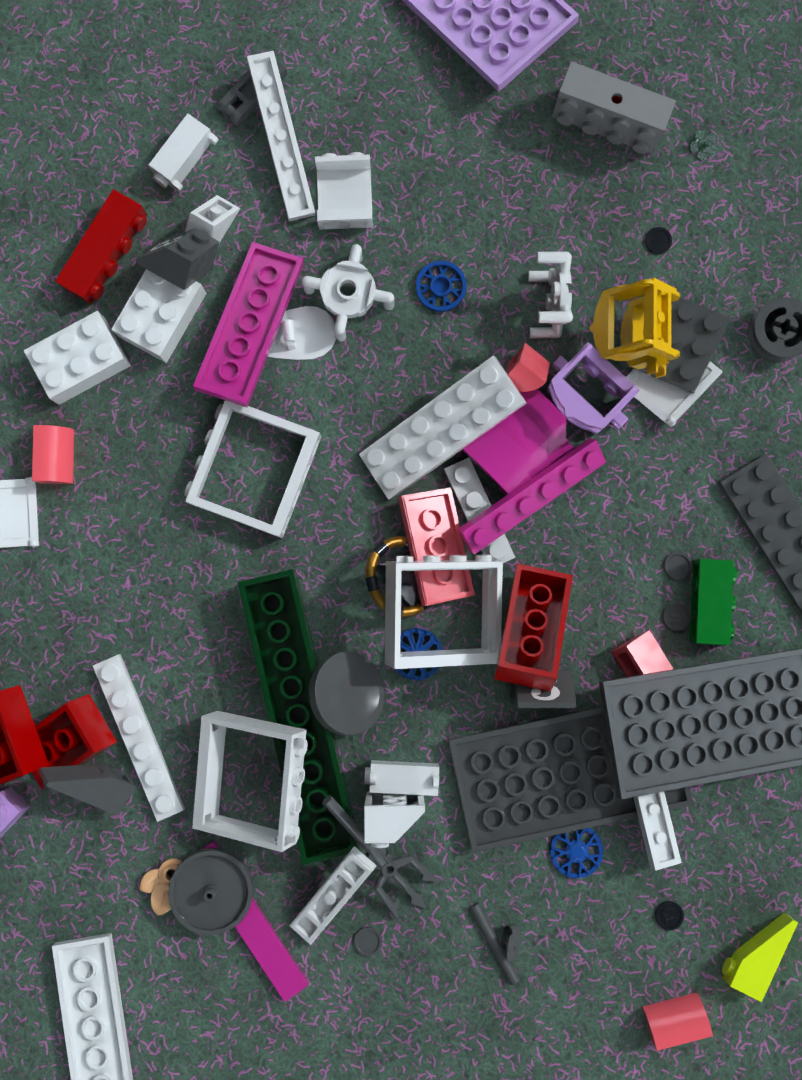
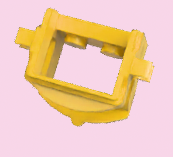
(644, 327)

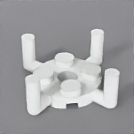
(559, 300)
(348, 306)

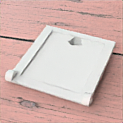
(666, 399)
(18, 513)

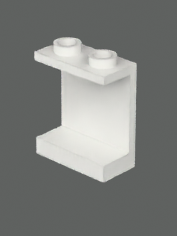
(344, 191)

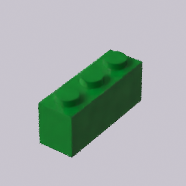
(712, 601)

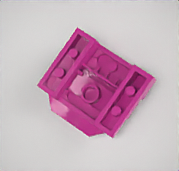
(522, 443)

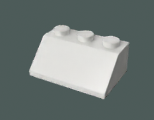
(390, 816)

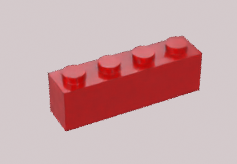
(102, 247)

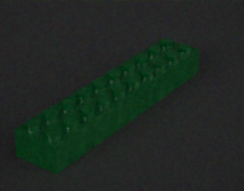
(285, 666)

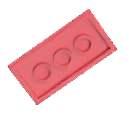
(432, 530)

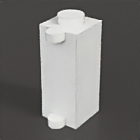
(181, 152)
(402, 778)

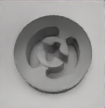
(771, 344)

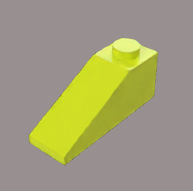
(757, 960)

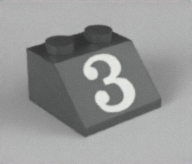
(181, 257)
(561, 695)

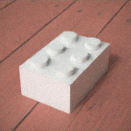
(158, 315)
(77, 358)

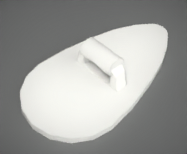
(303, 334)

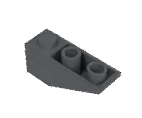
(94, 784)

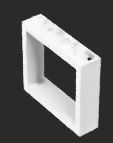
(295, 483)
(439, 658)
(210, 777)

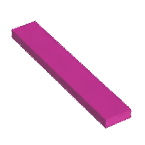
(269, 950)

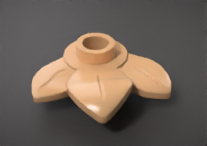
(157, 883)

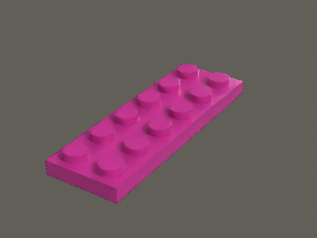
(249, 324)

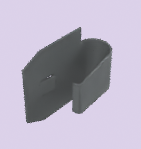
(513, 941)

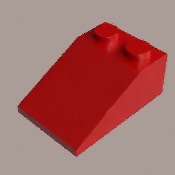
(73, 734)

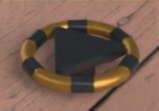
(408, 580)

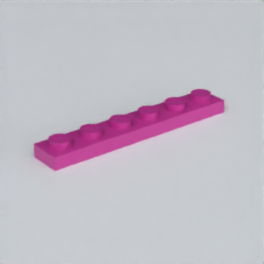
(532, 496)

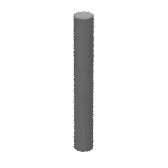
(494, 943)

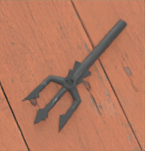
(382, 860)

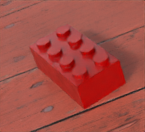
(534, 627)

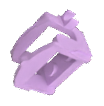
(574, 406)

